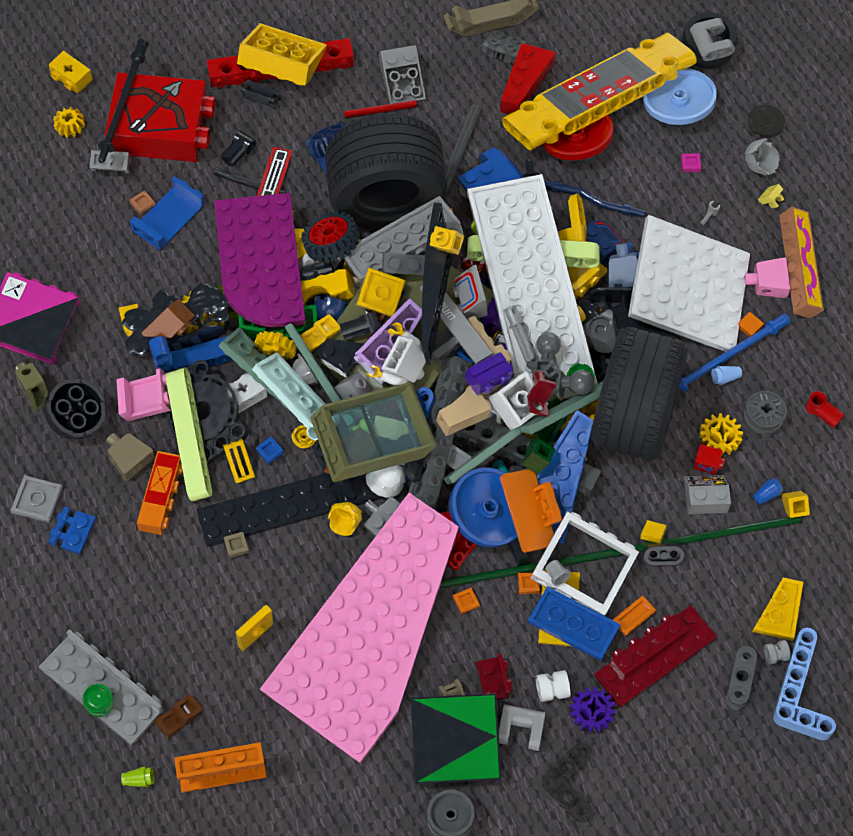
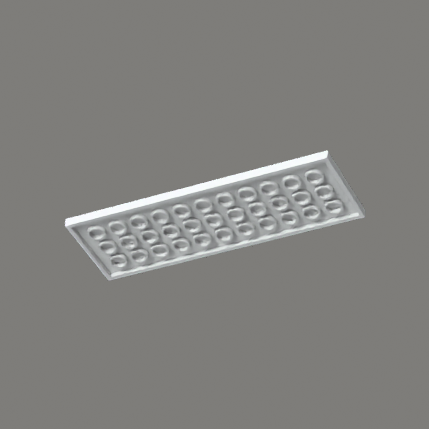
(528, 269)

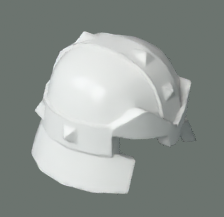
(386, 481)

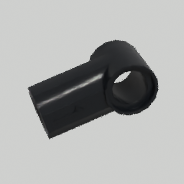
(240, 145)
(364, 324)

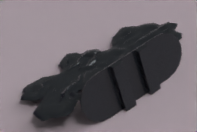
(202, 300)
(621, 311)

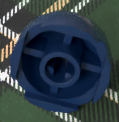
(329, 306)

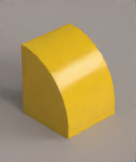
(796, 504)

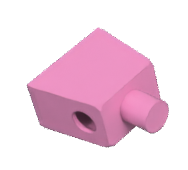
(770, 278)

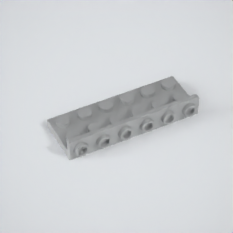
(402, 236)
(78, 666)

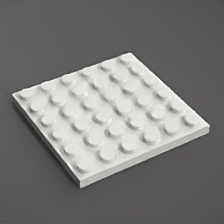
(689, 284)

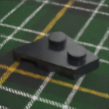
(339, 354)

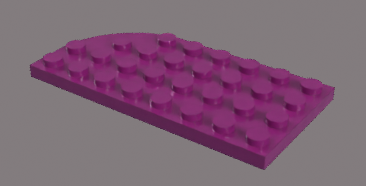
(260, 259)

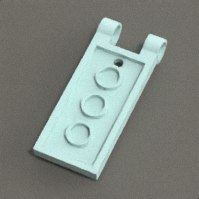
(290, 389)

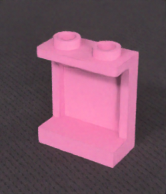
(143, 396)

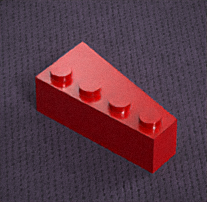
(526, 75)

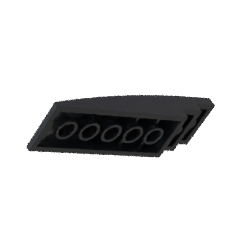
(435, 281)

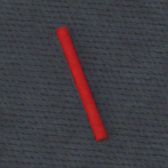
(379, 109)

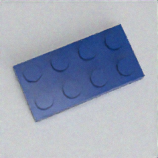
(573, 623)

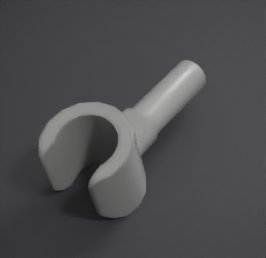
(710, 212)

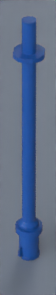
(771, 327)

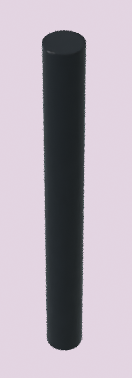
(239, 179)

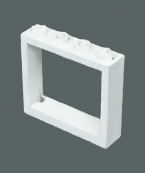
(593, 530)

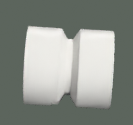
(552, 686)

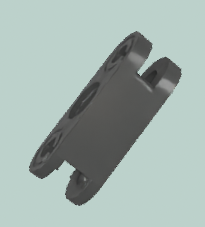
(743, 665)

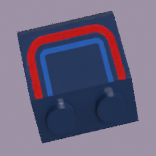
(606, 237)

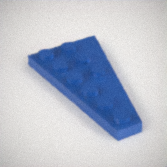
(567, 465)

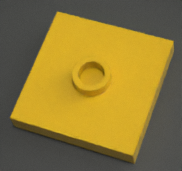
(380, 292)
(254, 627)

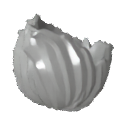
(762, 157)

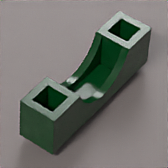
(540, 446)

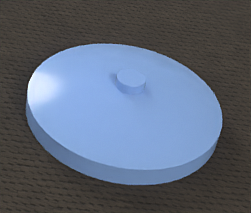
(682, 99)

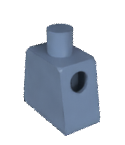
(622, 266)

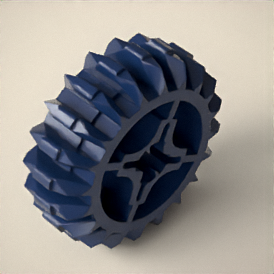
(318, 142)

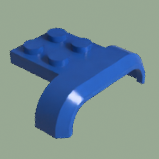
(494, 169)

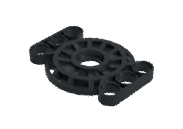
(224, 410)

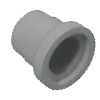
(557, 572)

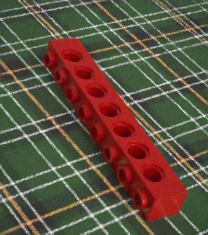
(227, 72)

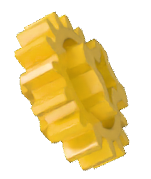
(275, 343)
(728, 430)

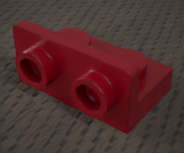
(493, 676)

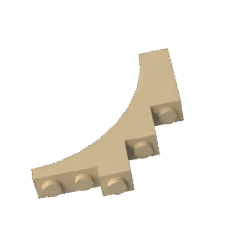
(470, 407)

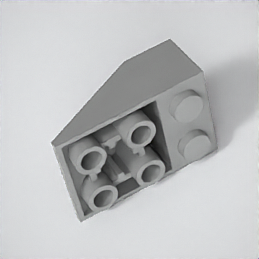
(402, 74)

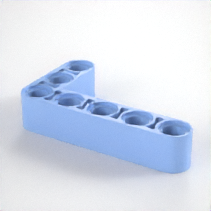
(795, 688)

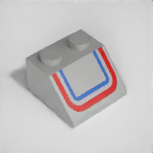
(470, 294)

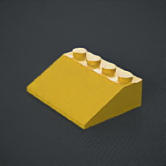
(281, 54)

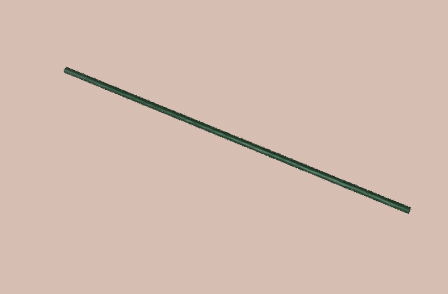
(613, 553)

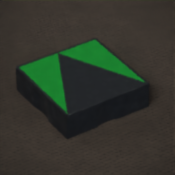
(455, 738)

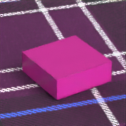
(691, 162)

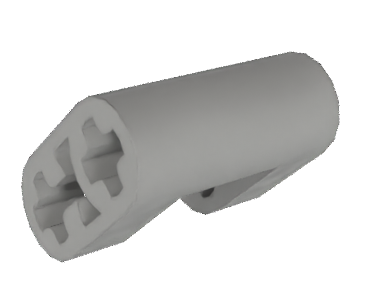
(702, 36)
(523, 718)

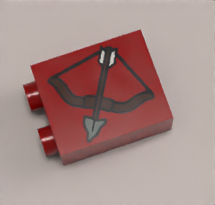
(162, 117)

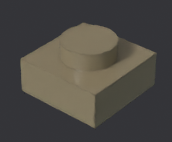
(236, 545)

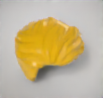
(344, 518)

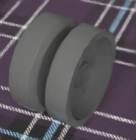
(450, 803)

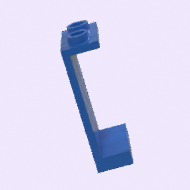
(169, 214)

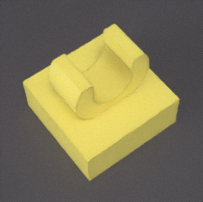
(770, 194)

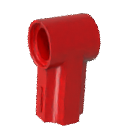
(824, 410)

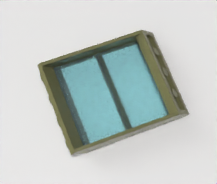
(372, 431)

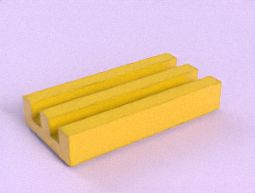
(233, 445)

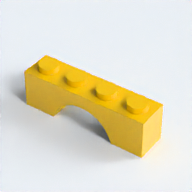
(337, 284)

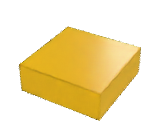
(653, 531)

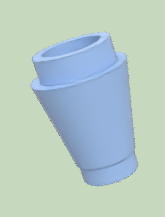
(725, 374)

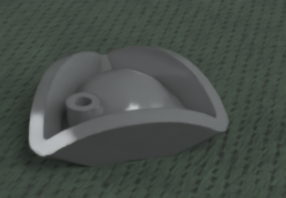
(601, 332)

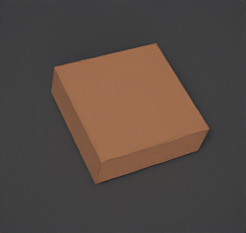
(142, 202)

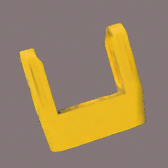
(578, 231)

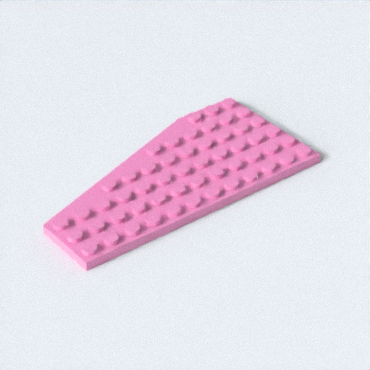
(363, 643)

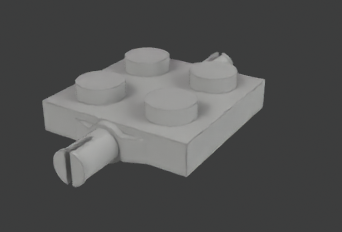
(380, 514)

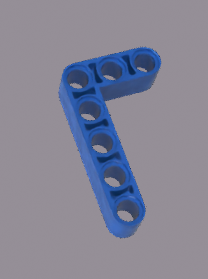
(183, 358)

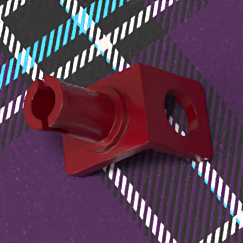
(540, 393)

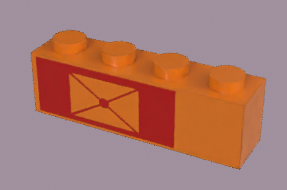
(159, 493)

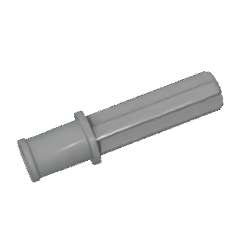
(520, 333)

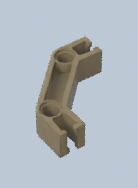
(490, 17)

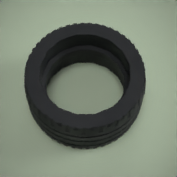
(729, 33)

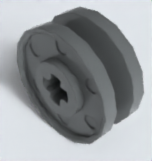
(762, 422)

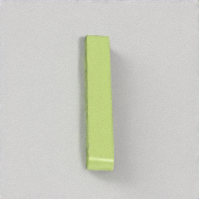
(575, 252)
(188, 434)

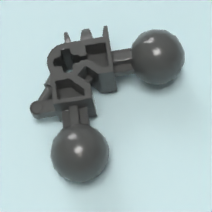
(580, 382)

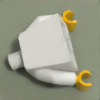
(403, 361)

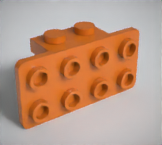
(531, 508)

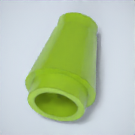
(139, 777)

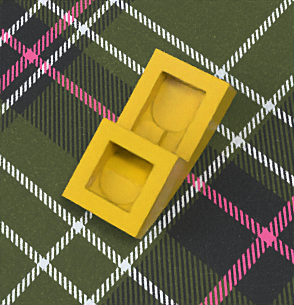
(322, 330)

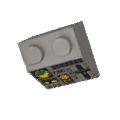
(707, 494)

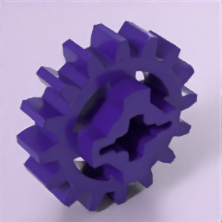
(600, 710)

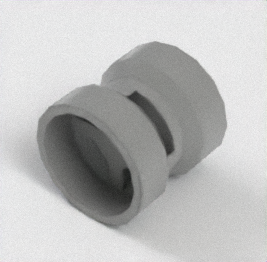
(777, 652)

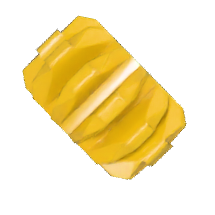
(69, 122)

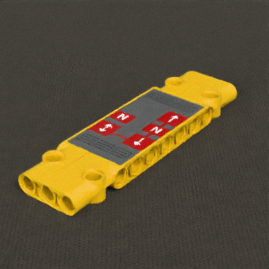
(598, 91)

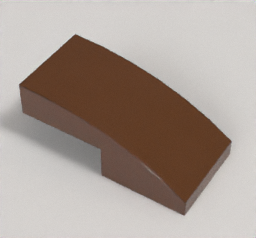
(179, 716)

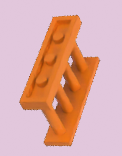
(220, 767)

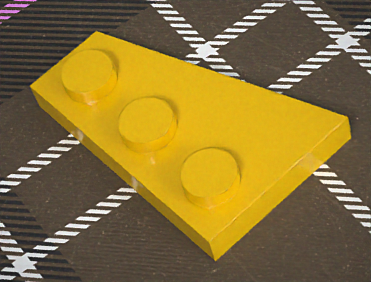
(782, 611)

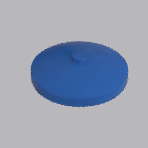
(482, 509)

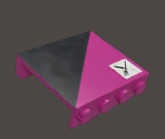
(33, 316)

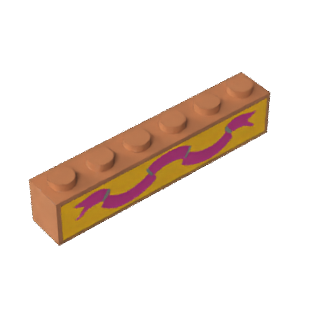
(801, 262)

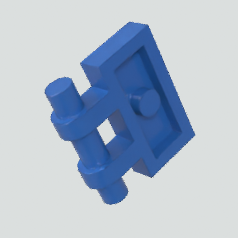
(77, 533)

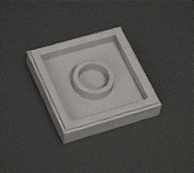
(36, 499)

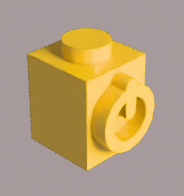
(446, 240)

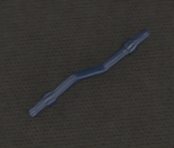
(626, 209)

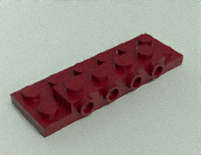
(654, 655)

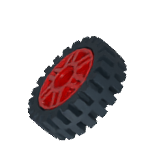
(330, 237)

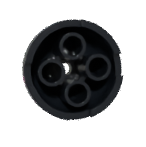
(79, 399)

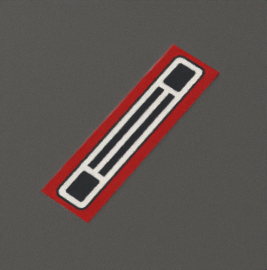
(274, 171)

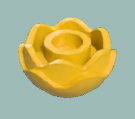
(299, 441)

